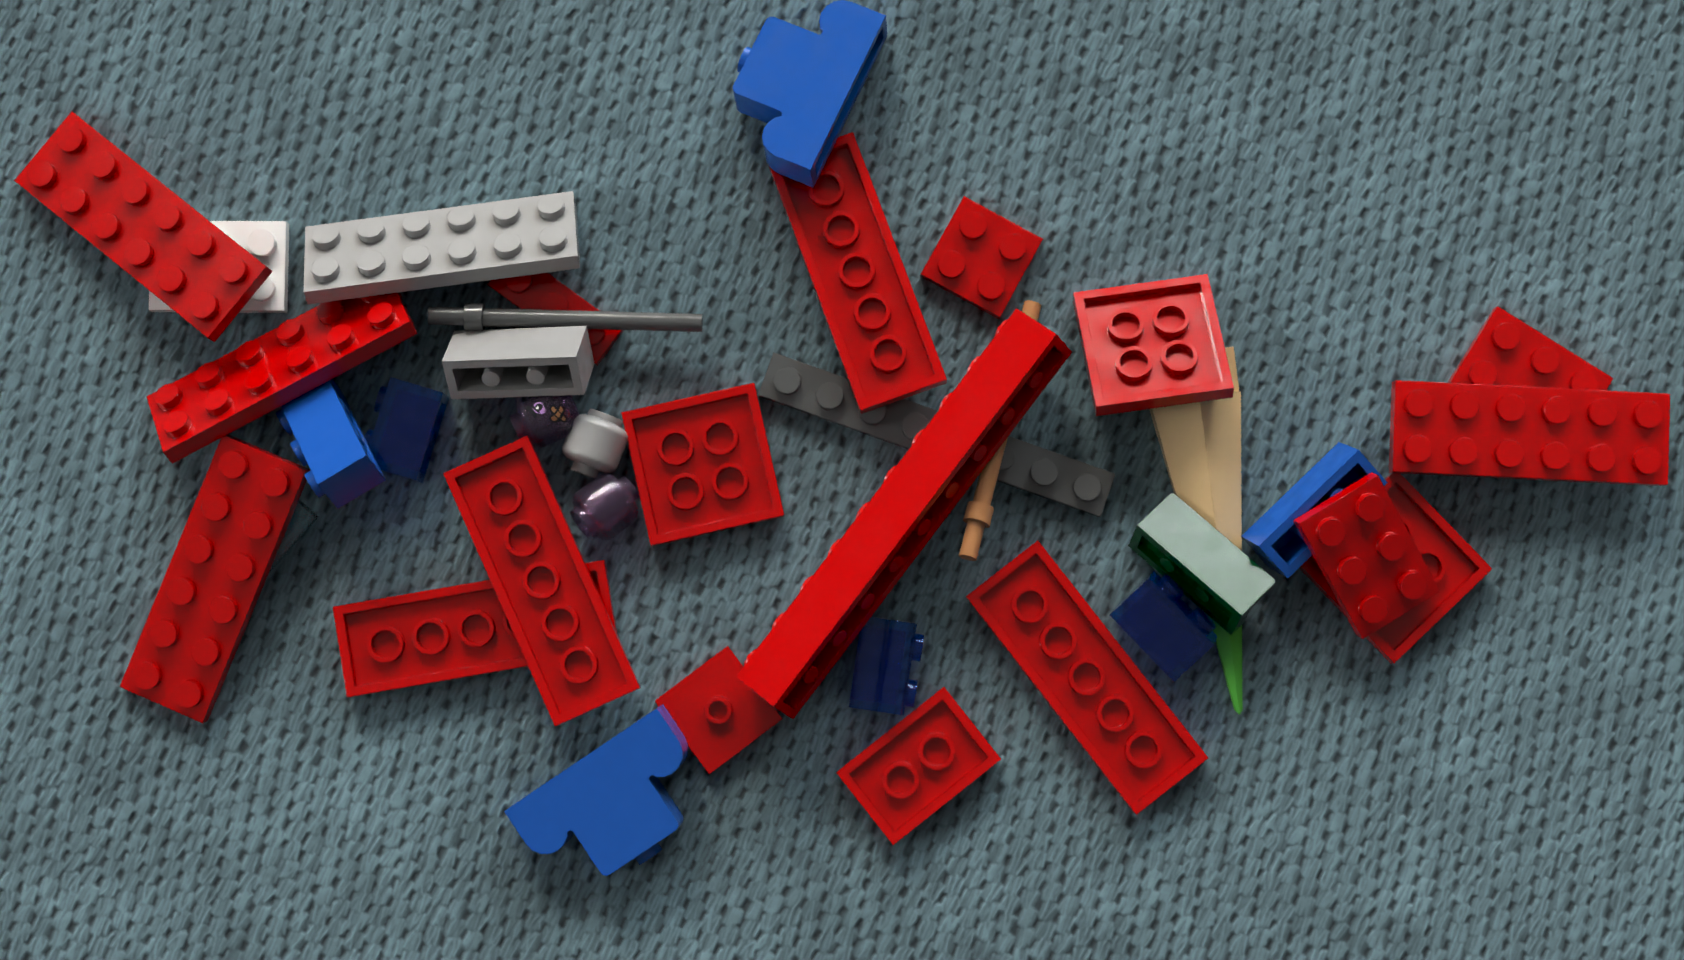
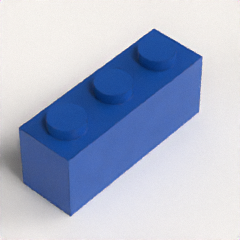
(330, 444)
(1275, 534)

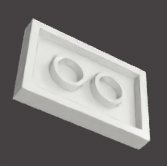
(270, 245)

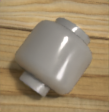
(595, 443)

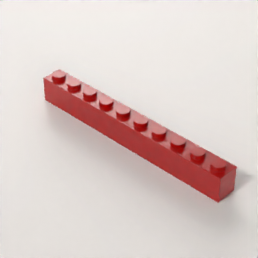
(904, 513)

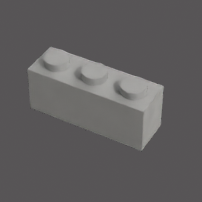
(518, 362)

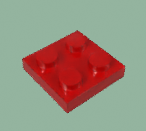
(981, 257)

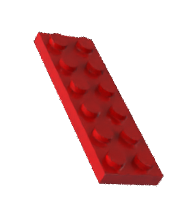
(143, 226)
(861, 280)
(275, 370)
(1529, 433)
(215, 578)
(541, 581)
(432, 636)
(1086, 677)

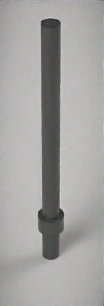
(475, 317)

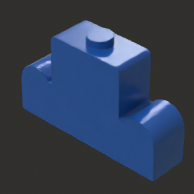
(807, 84)
(610, 797)

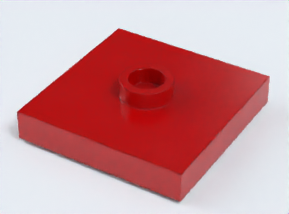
(718, 710)

